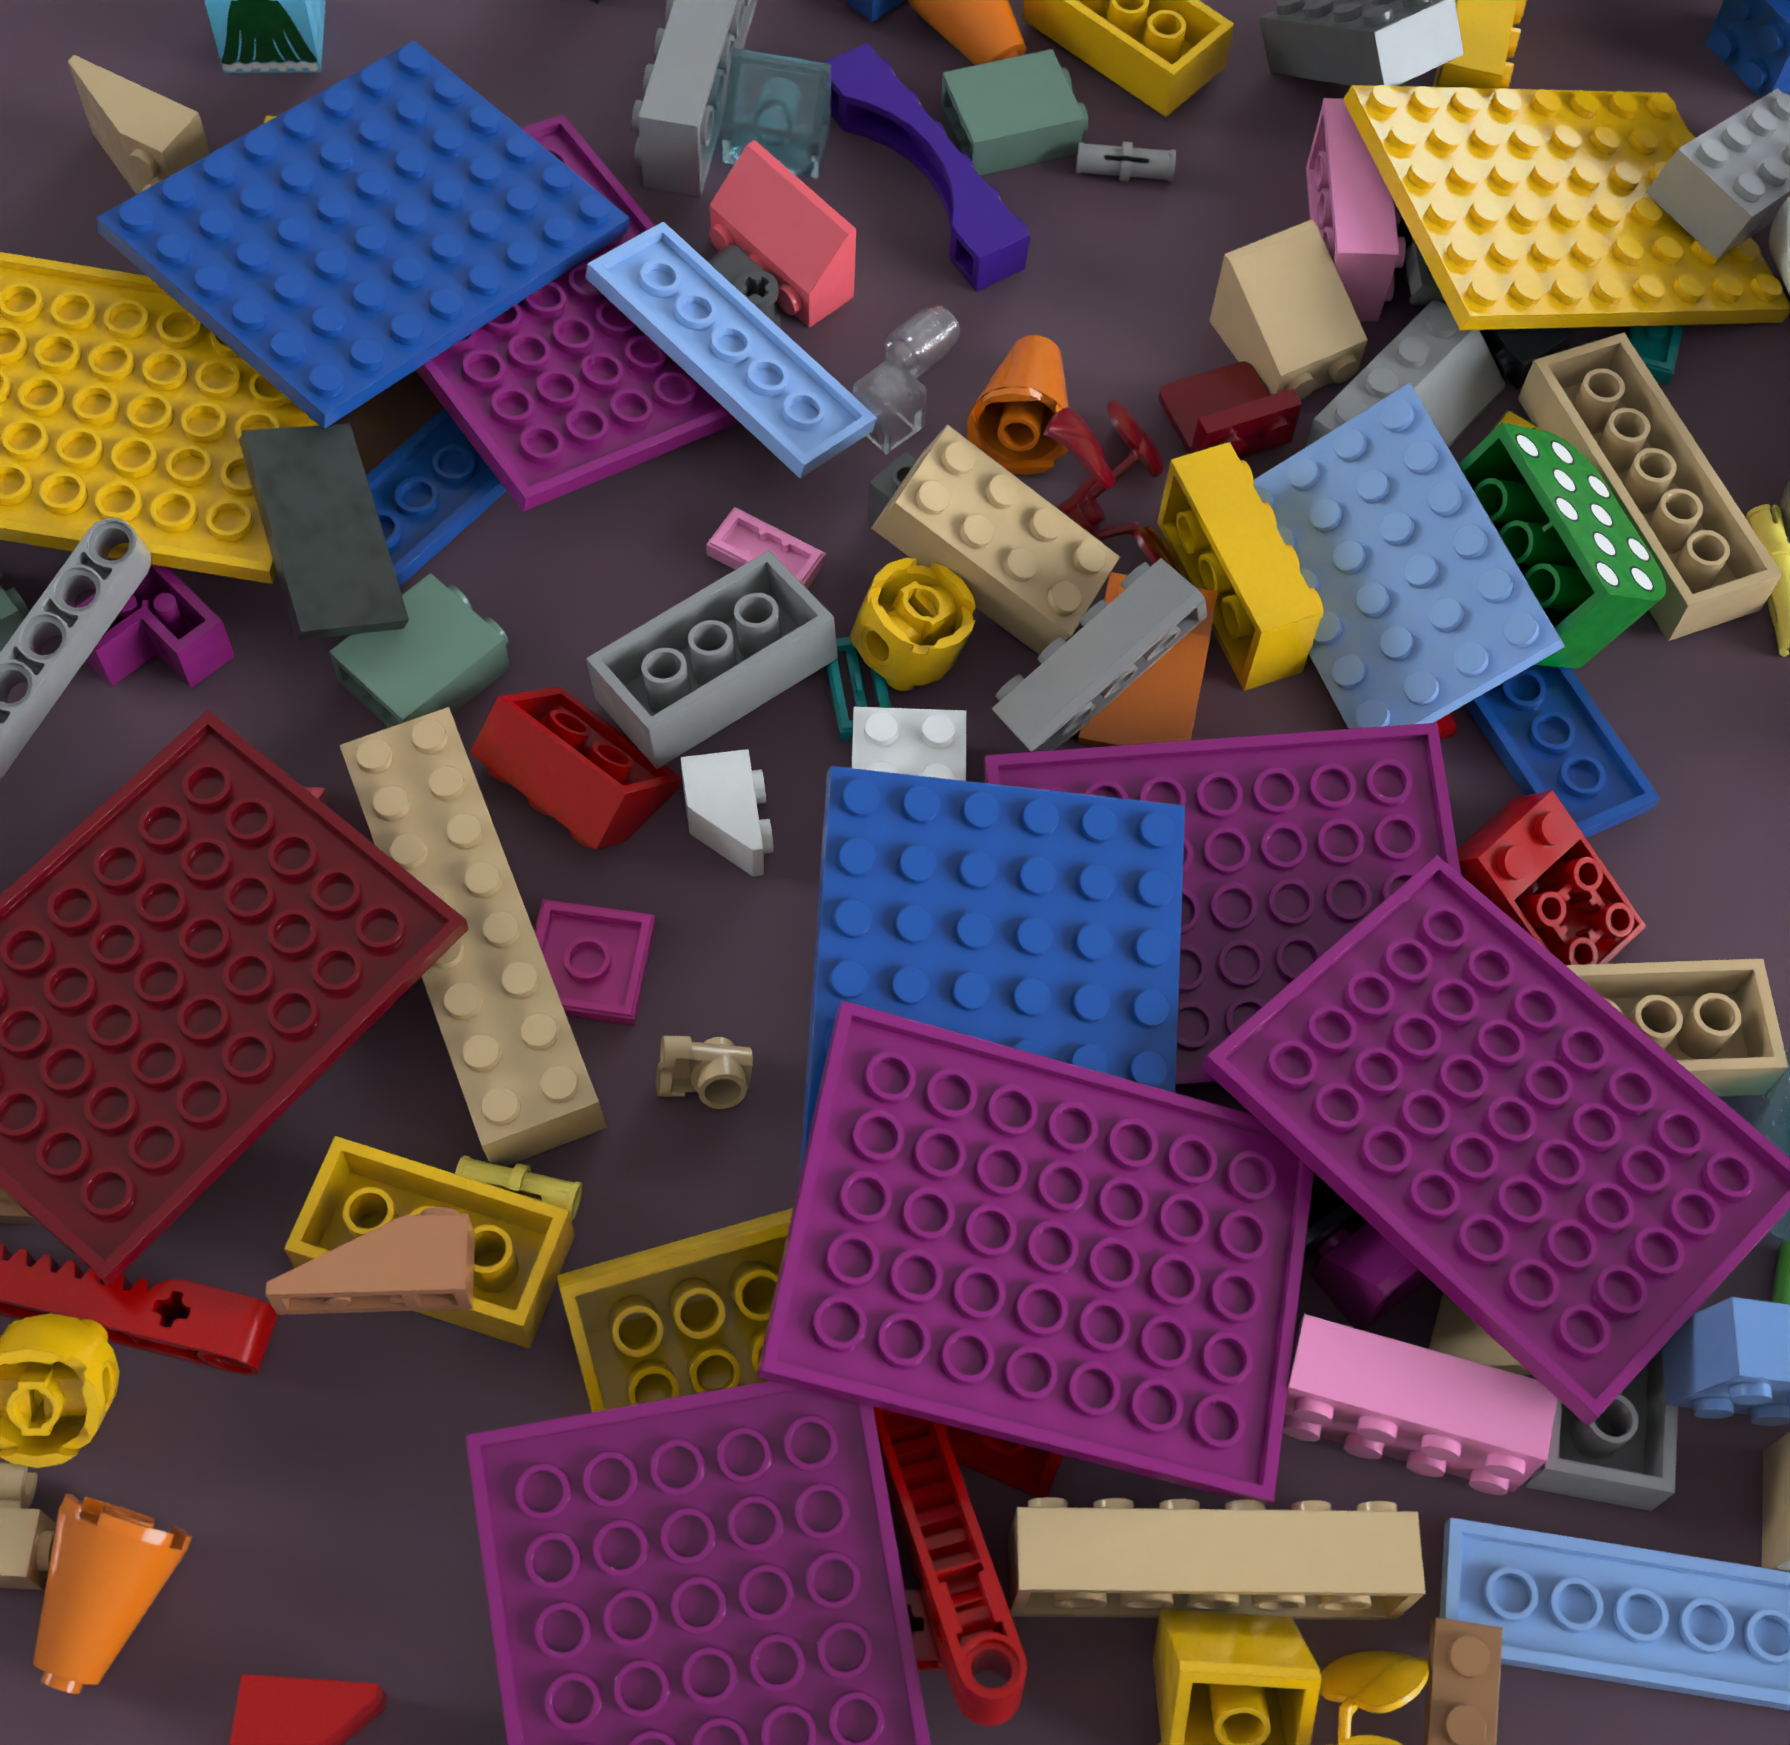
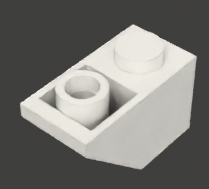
(723, 810)

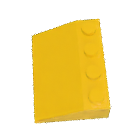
(676, 1314)

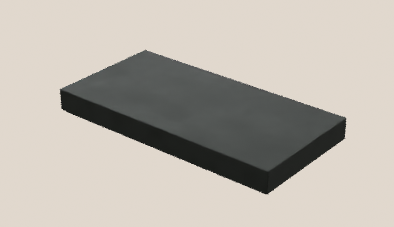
(323, 531)

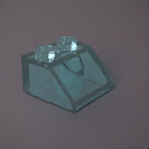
(779, 105)

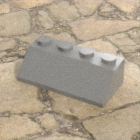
(1441, 362)
(1101, 658)

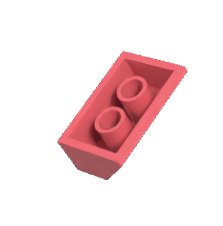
(786, 234)

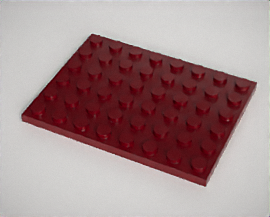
(187, 985)

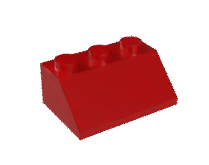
(572, 765)

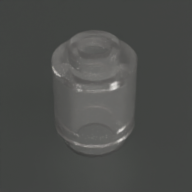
(923, 339)

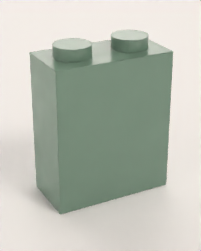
(1013, 112)
(429, 665)

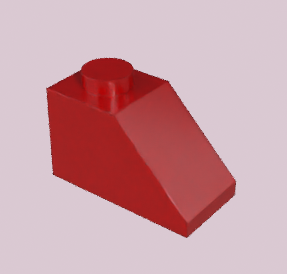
(303, 1710)

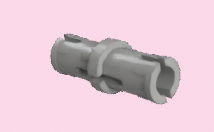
(1125, 161)

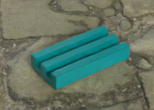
(844, 726)

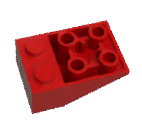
(1550, 880)

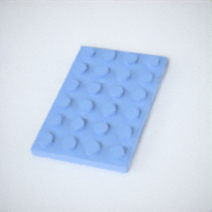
(1406, 569)

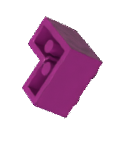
(162, 621)

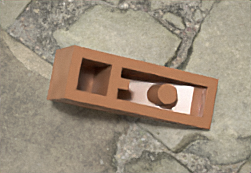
(396, 1267)

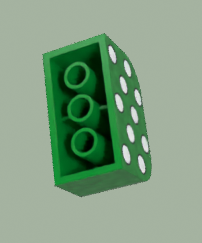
(1565, 537)

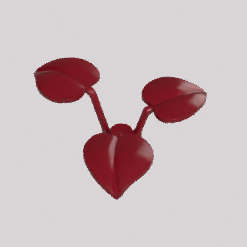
(1074, 433)

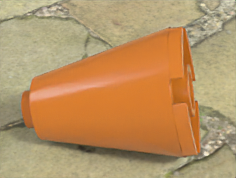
(976, 28)
(1018, 405)
(98, 1587)

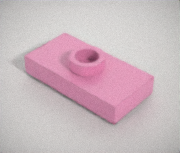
(747, 537)

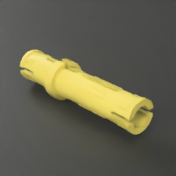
(1772, 535)

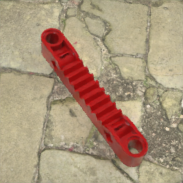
(220, 1332)
(953, 1566)

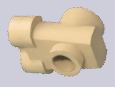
(710, 1068)

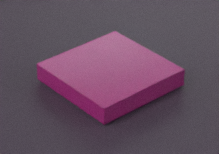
(596, 958)

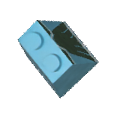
(268, 35)

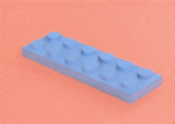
(731, 349)
(1623, 1612)

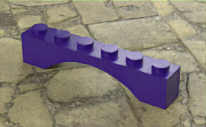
(873, 103)

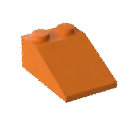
(1164, 698)

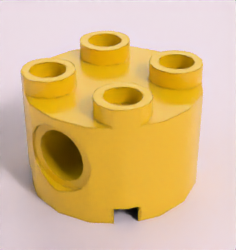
(913, 623)
(53, 1387)

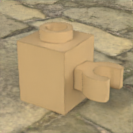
(24, 1532)

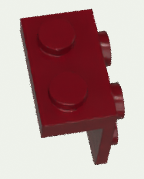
(1231, 408)

